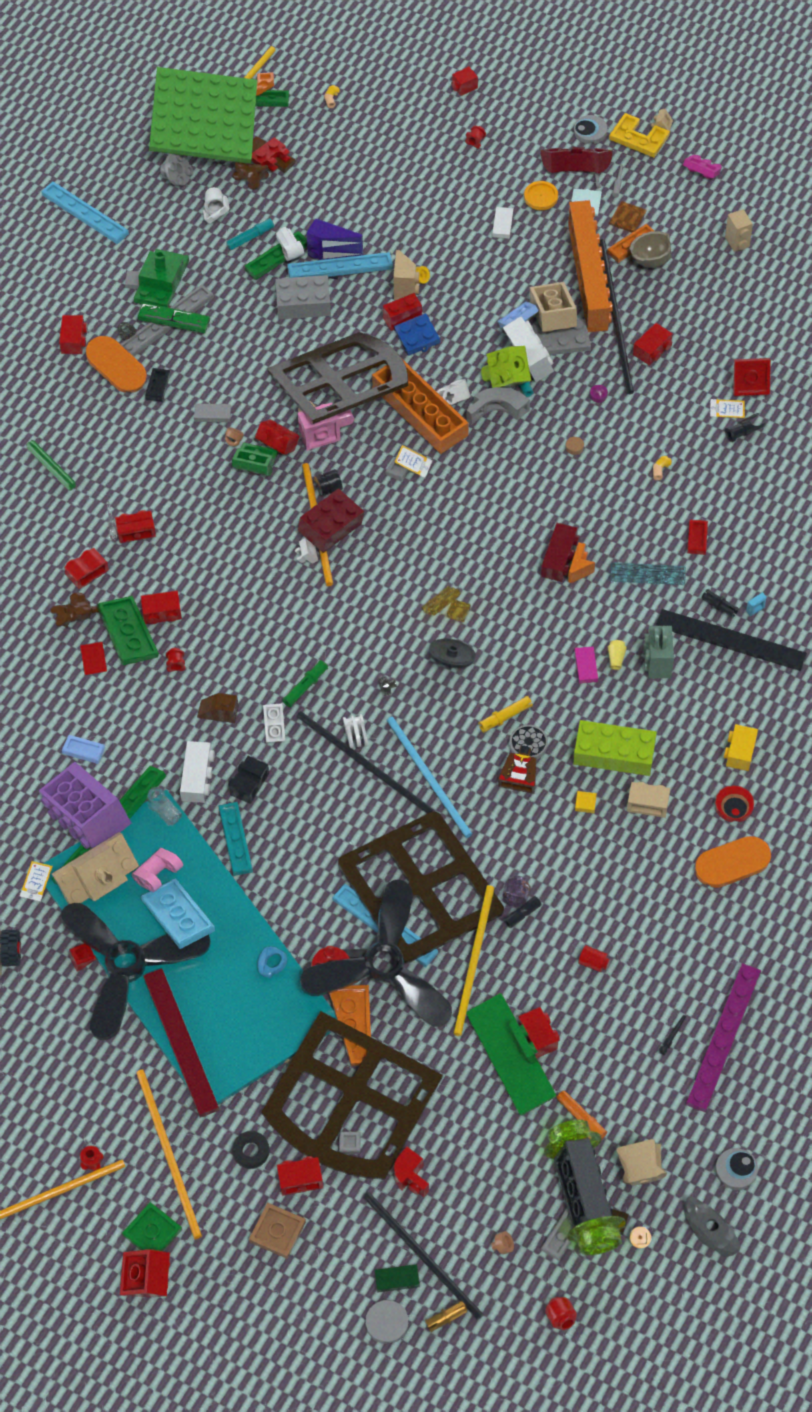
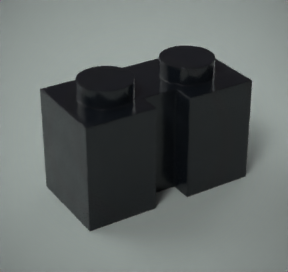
(249, 779)

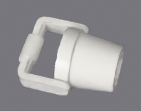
(215, 204)

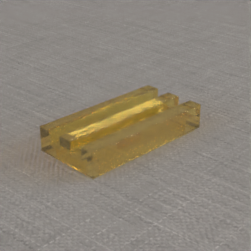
(441, 600)

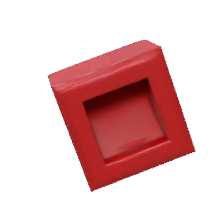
(81, 956)

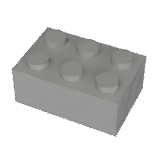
(303, 297)

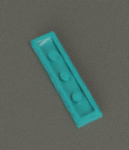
(235, 839)

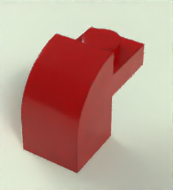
(406, 1170)

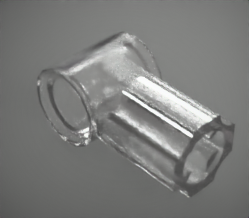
(163, 807)

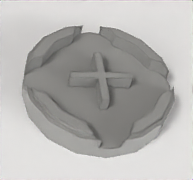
(387, 1321)

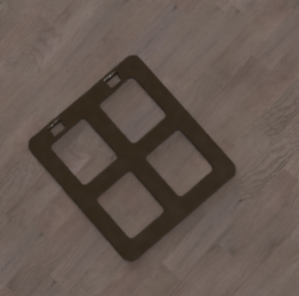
(422, 884)

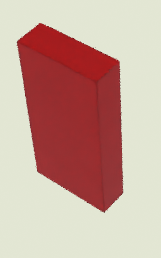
(697, 537)

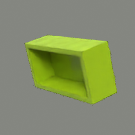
(614, 748)

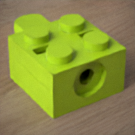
(507, 367)

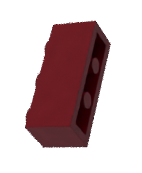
(560, 552)

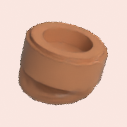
(234, 434)

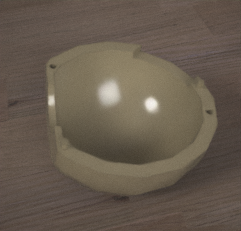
(651, 249)

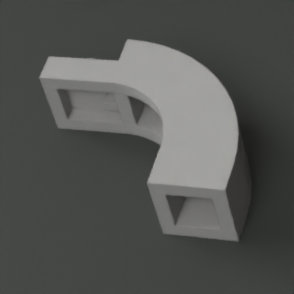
(498, 400)

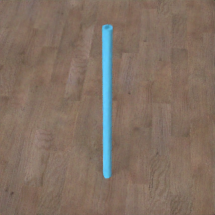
(429, 777)

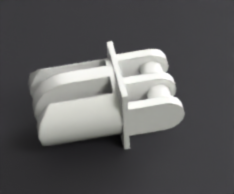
(354, 727)

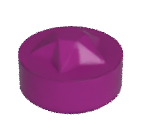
(598, 393)

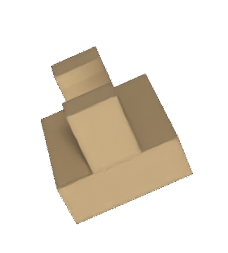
(663, 120)

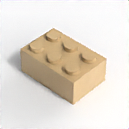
(554, 307)

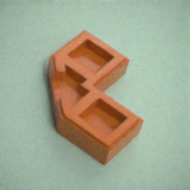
(264, 82)

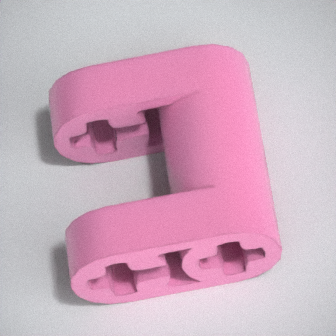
(147, 872)

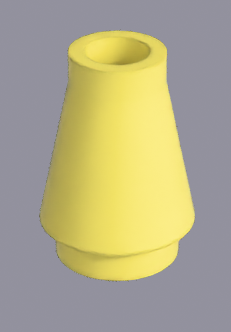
(616, 654)

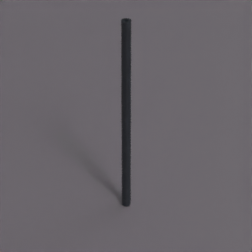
(364, 762)

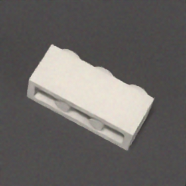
(196, 772)

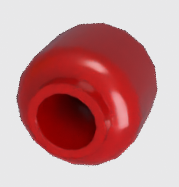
(561, 1313)

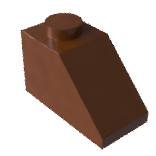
(219, 708)

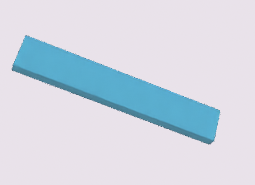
(85, 212)
(341, 266)
(350, 901)

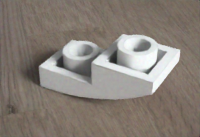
(274, 723)

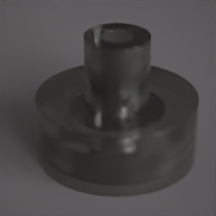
(385, 685)

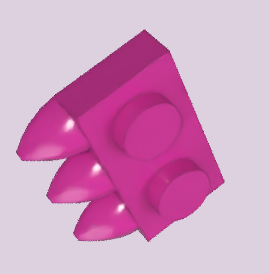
(702, 166)

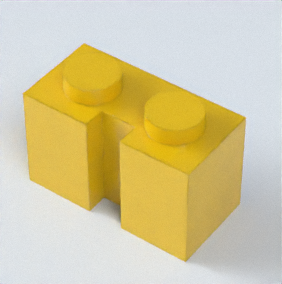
(741, 747)

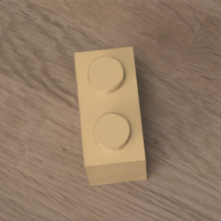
(738, 230)
(648, 799)

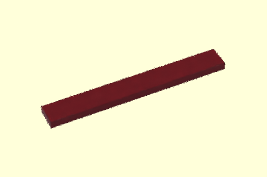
(181, 1043)

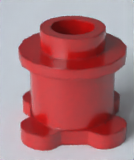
(475, 136)
(175, 660)
(91, 1163)

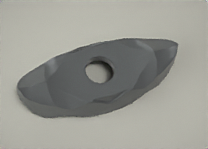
(721, 1240)

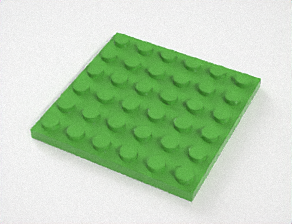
(203, 115)

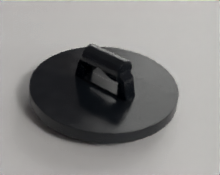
(452, 653)

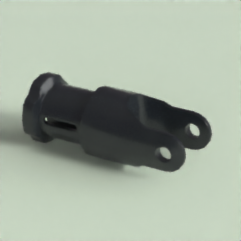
(742, 428)

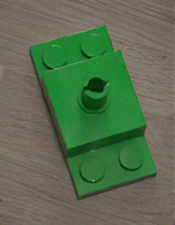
(160, 277)

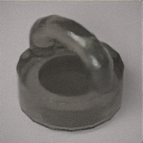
(127, 332)

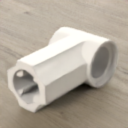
(291, 247)

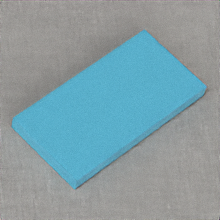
(178, 913)

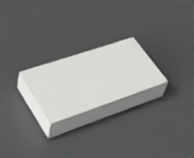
(502, 222)

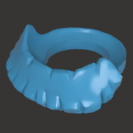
(262, 966)

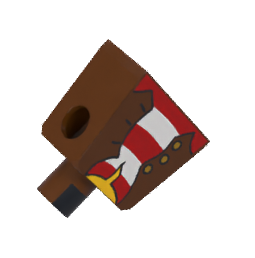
(519, 771)

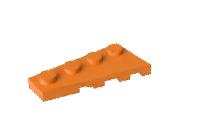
(353, 1009)

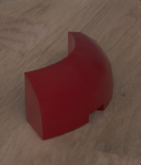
(576, 159)

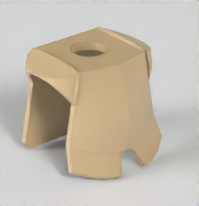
(641, 1162)

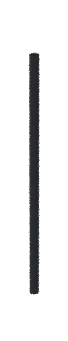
(616, 319)

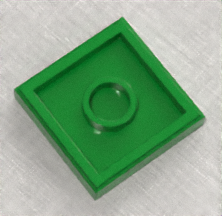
(152, 1229)

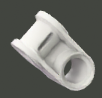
(455, 392)

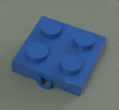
(417, 334)

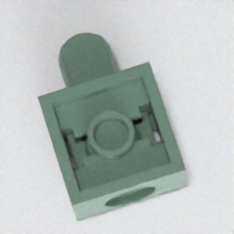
(659, 652)

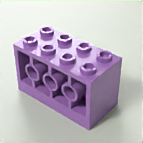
(83, 806)

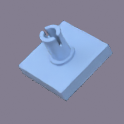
(525, 310)

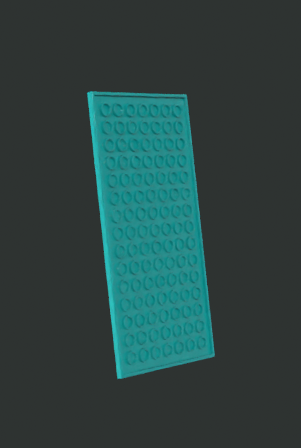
(233, 1013)

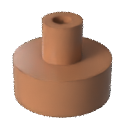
(503, 1243)

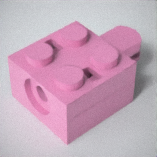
(325, 431)

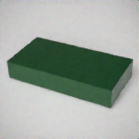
(397, 1278)

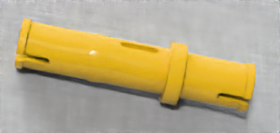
(498, 718)

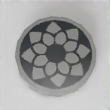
(529, 736)

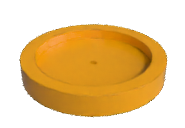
(541, 195)

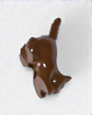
(251, 172)
(77, 609)

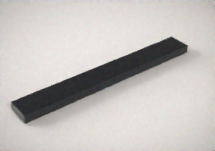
(732, 640)

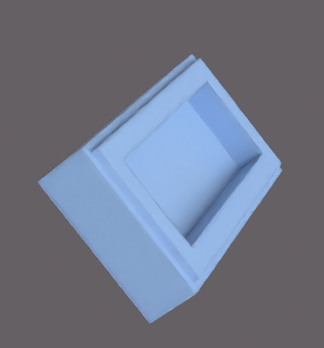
(83, 749)

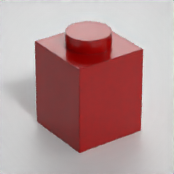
(464, 81)

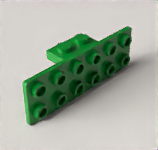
(511, 1054)

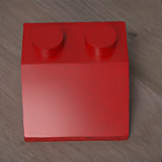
(145, 1273)

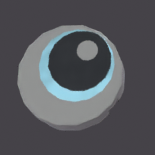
(590, 129)
(736, 1168)

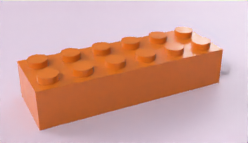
(424, 410)

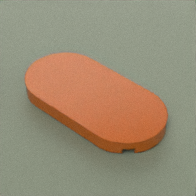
(116, 364)
(733, 861)

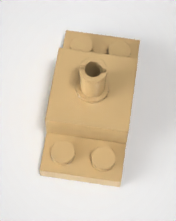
(96, 870)

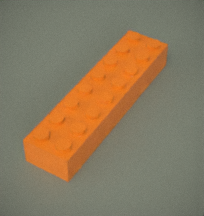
(589, 266)

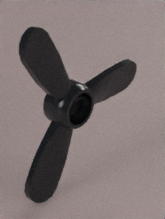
(415, 991)
(113, 999)

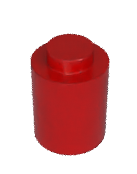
(594, 959)

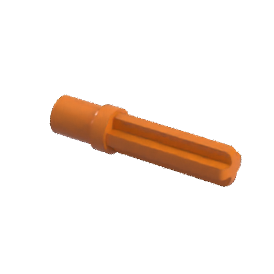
(579, 1113)

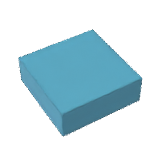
(756, 604)

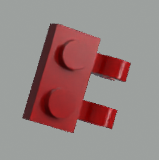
(268, 152)

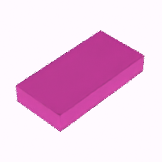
(586, 664)

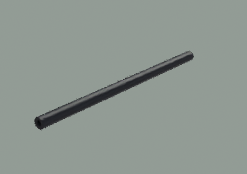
(430, 1263)

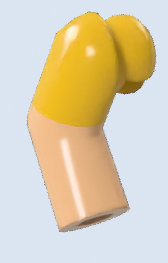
(331, 91)
(659, 465)

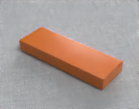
(621, 249)

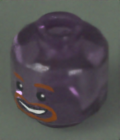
(516, 891)

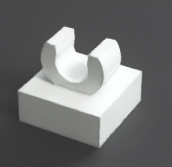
(307, 550)

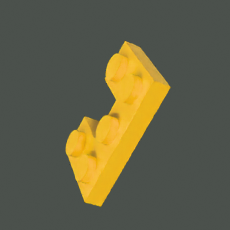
(625, 134)

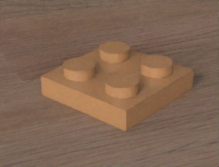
(277, 1230)

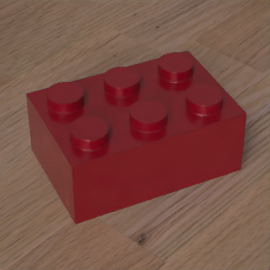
(330, 520)

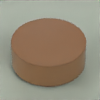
(574, 445)

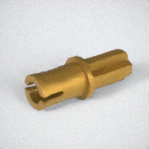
(446, 1316)

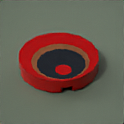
(734, 803)

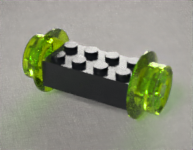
(591, 1216)

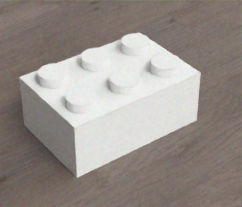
(539, 360)

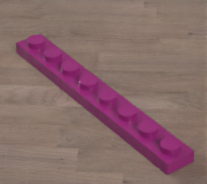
(723, 1038)

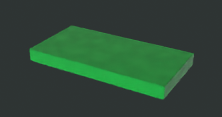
(127, 630)

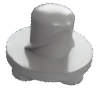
(176, 169)

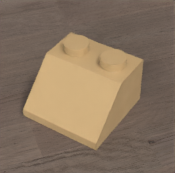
(405, 276)

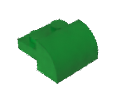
(254, 459)

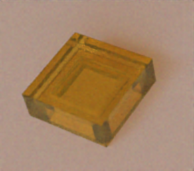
(458, 610)

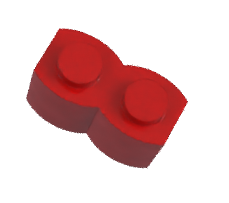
(86, 568)

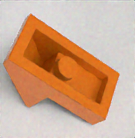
(580, 565)

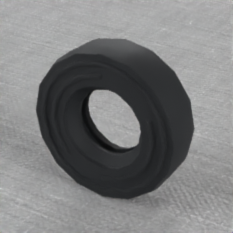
(250, 1137)

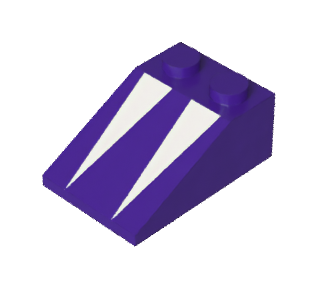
(332, 241)

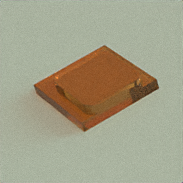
(627, 217)

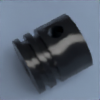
(328, 482)

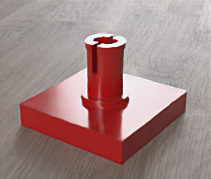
(751, 376)

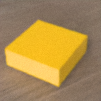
(585, 802)

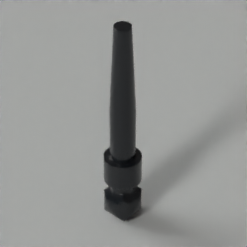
(668, 1041)

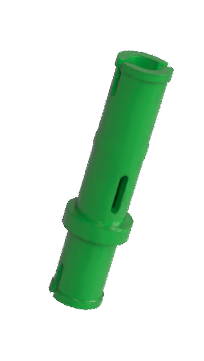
(310, 678)

